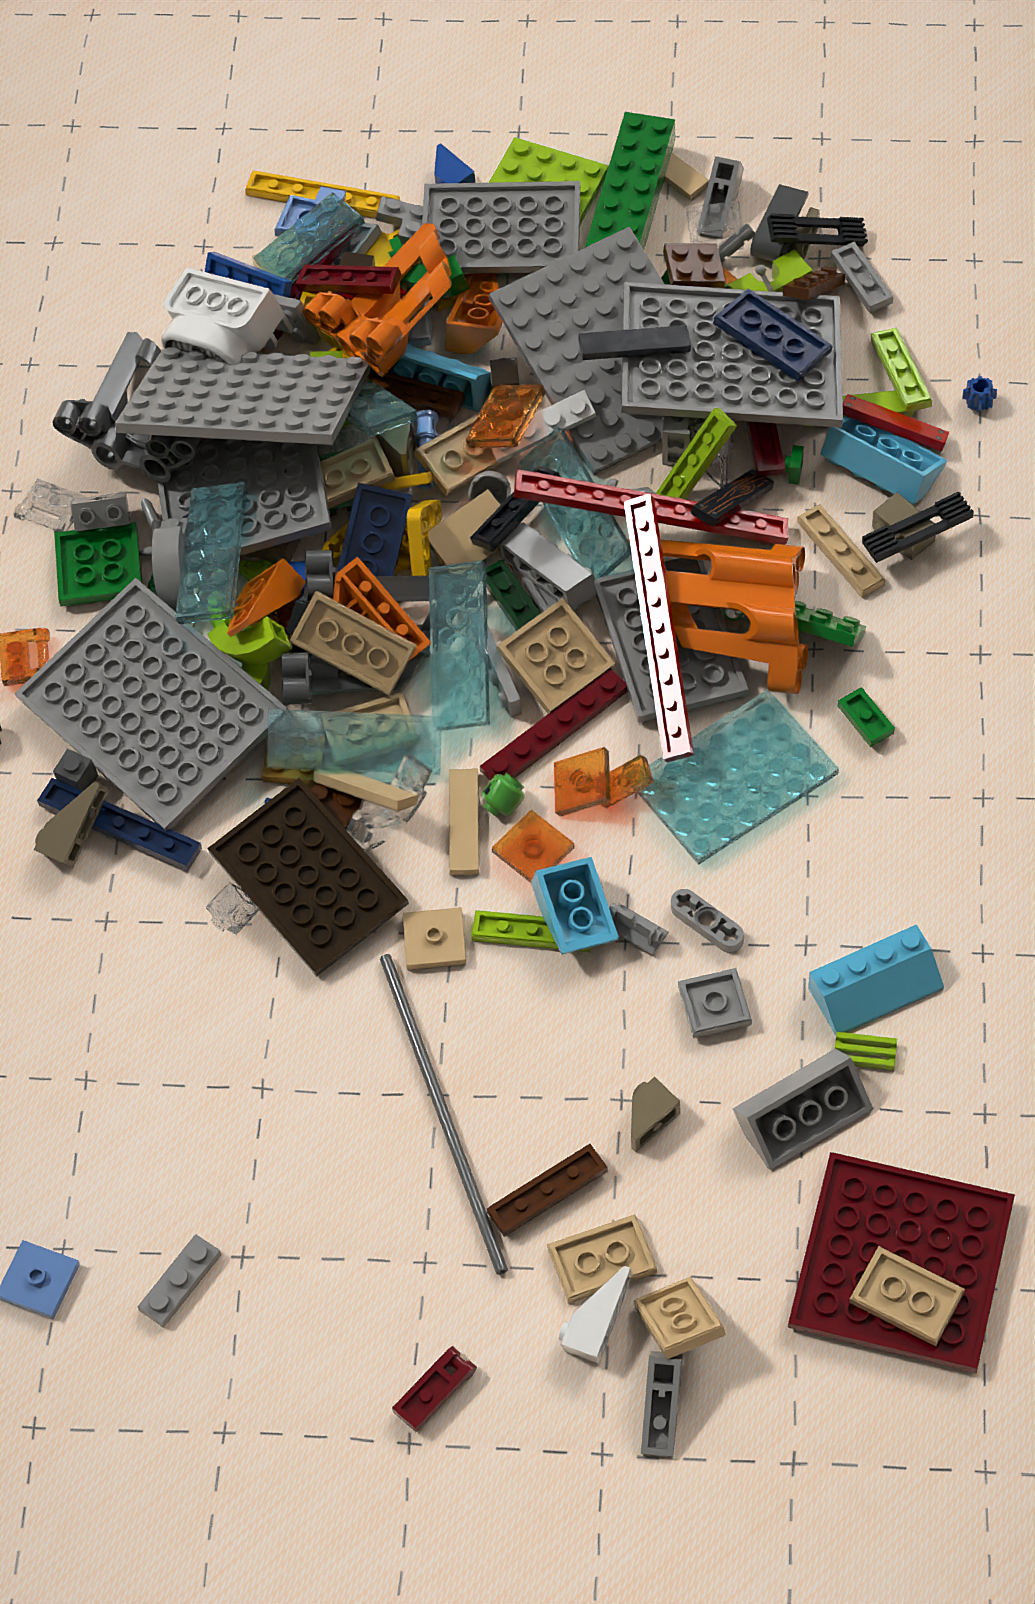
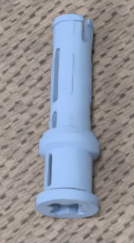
(426, 432)

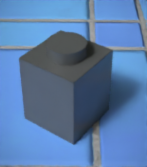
(75, 770)

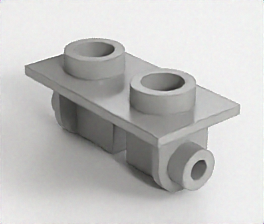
(637, 928)

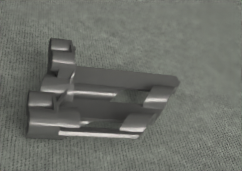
(94, 421)
(309, 675)

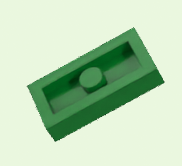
(866, 717)

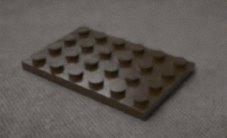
(308, 876)

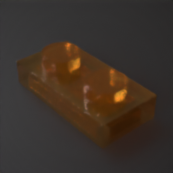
(629, 779)

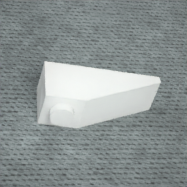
(593, 1321)

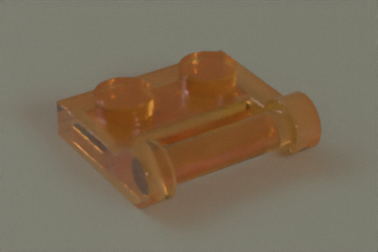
(16, 656)

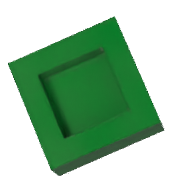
(794, 464)

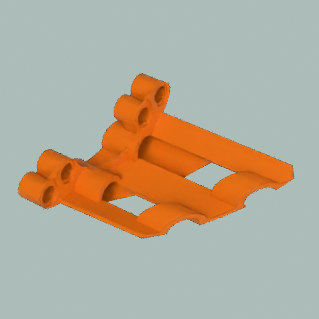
(376, 323)
(748, 581)

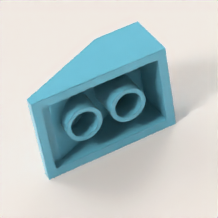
(574, 905)

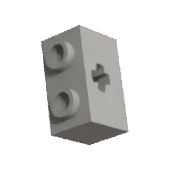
(100, 511)

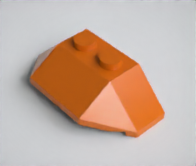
(364, 594)

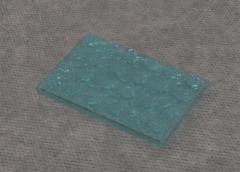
(737, 778)

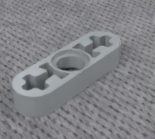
(703, 908)

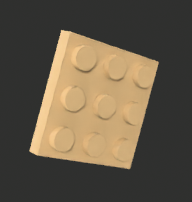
(555, 655)

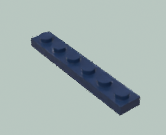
(127, 827)

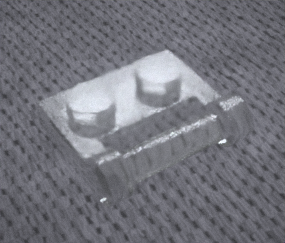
(713, 219)
(48, 499)

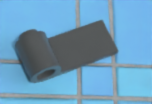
(785, 201)

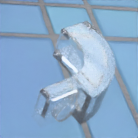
(378, 824)

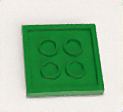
(96, 563)

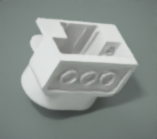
(222, 316)

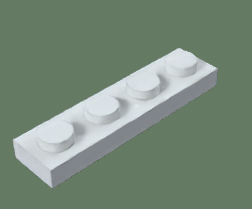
(562, 414)

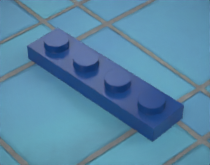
(237, 270)

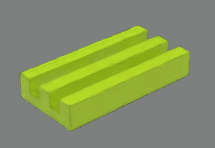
(868, 1041)

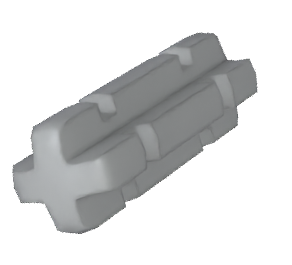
(735, 241)

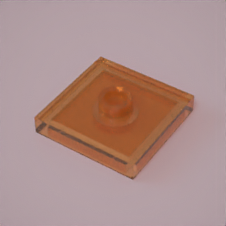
(582, 781)
(532, 846)

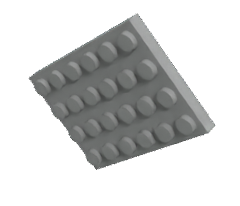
(504, 223)
(705, 675)

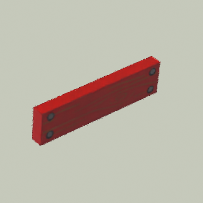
(894, 422)

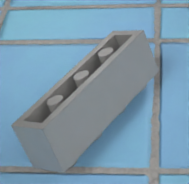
(548, 566)

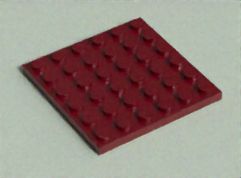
(920, 1217)

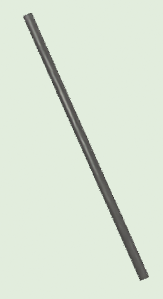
(444, 1115)

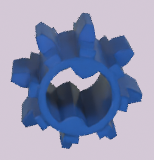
(979, 394)

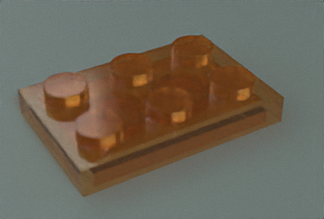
(505, 416)

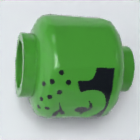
(503, 795)

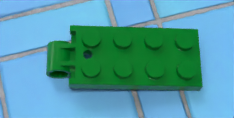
(820, 623)

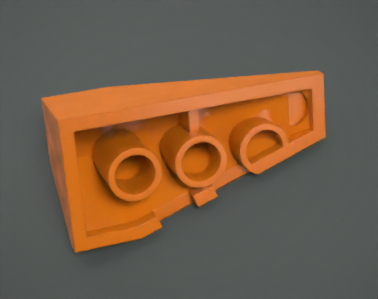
(473, 317)
(265, 595)

